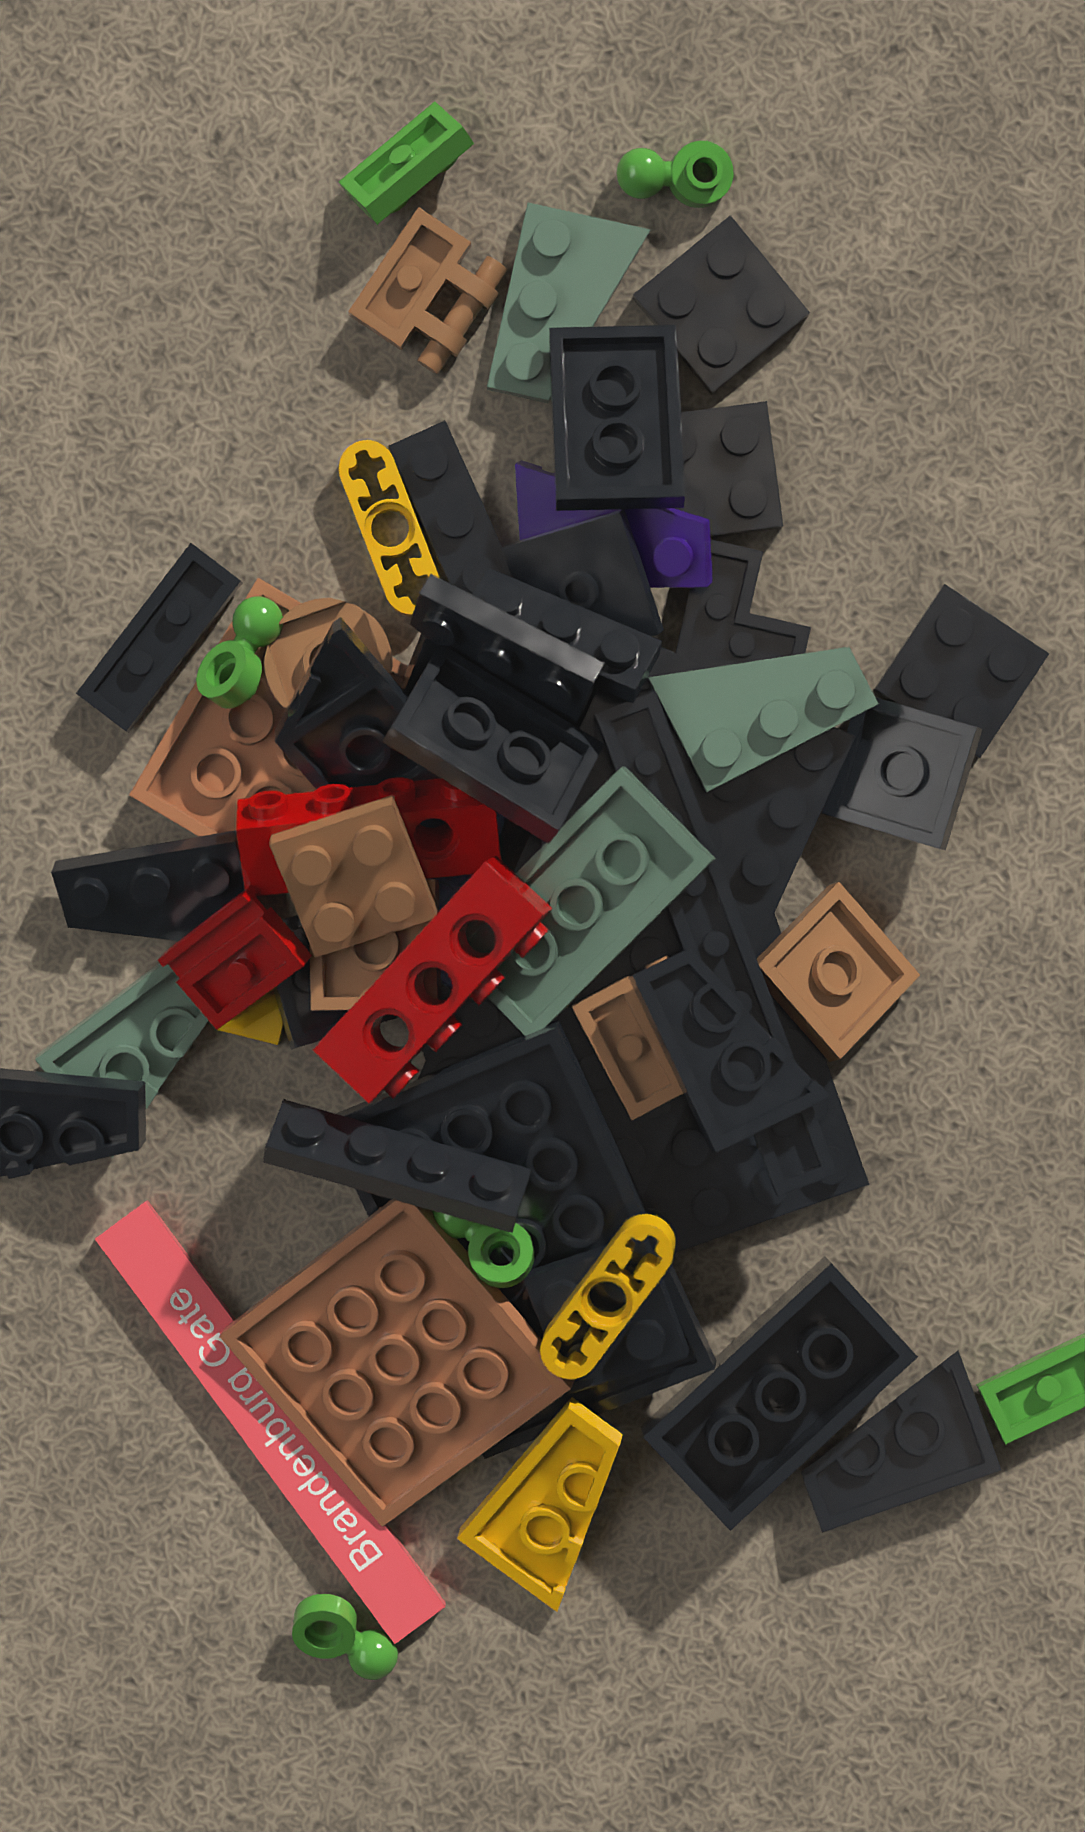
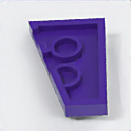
(669, 541)

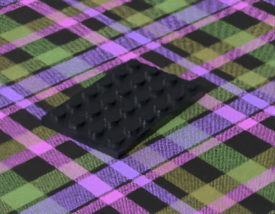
(538, 1112)

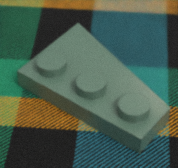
(559, 279)
(759, 709)
(131, 1035)

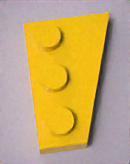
(545, 1503)

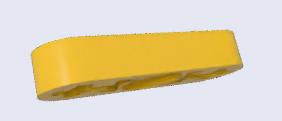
(358, 490)
(620, 1250)

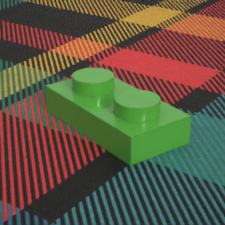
(406, 163)
(1037, 1390)

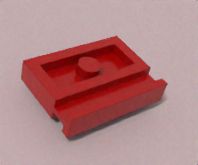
(235, 958)

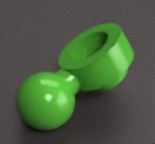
(644, 173)
(231, 668)
(484, 1241)
(327, 1629)

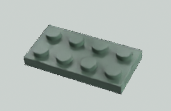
(606, 884)

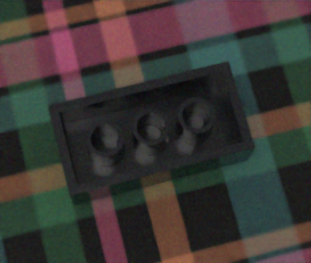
(777, 1393)

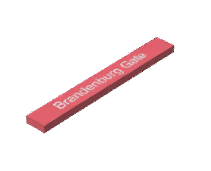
(192, 1321)

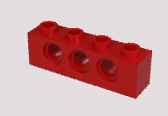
(443, 851)
(356, 1044)

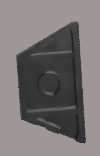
(342, 716)

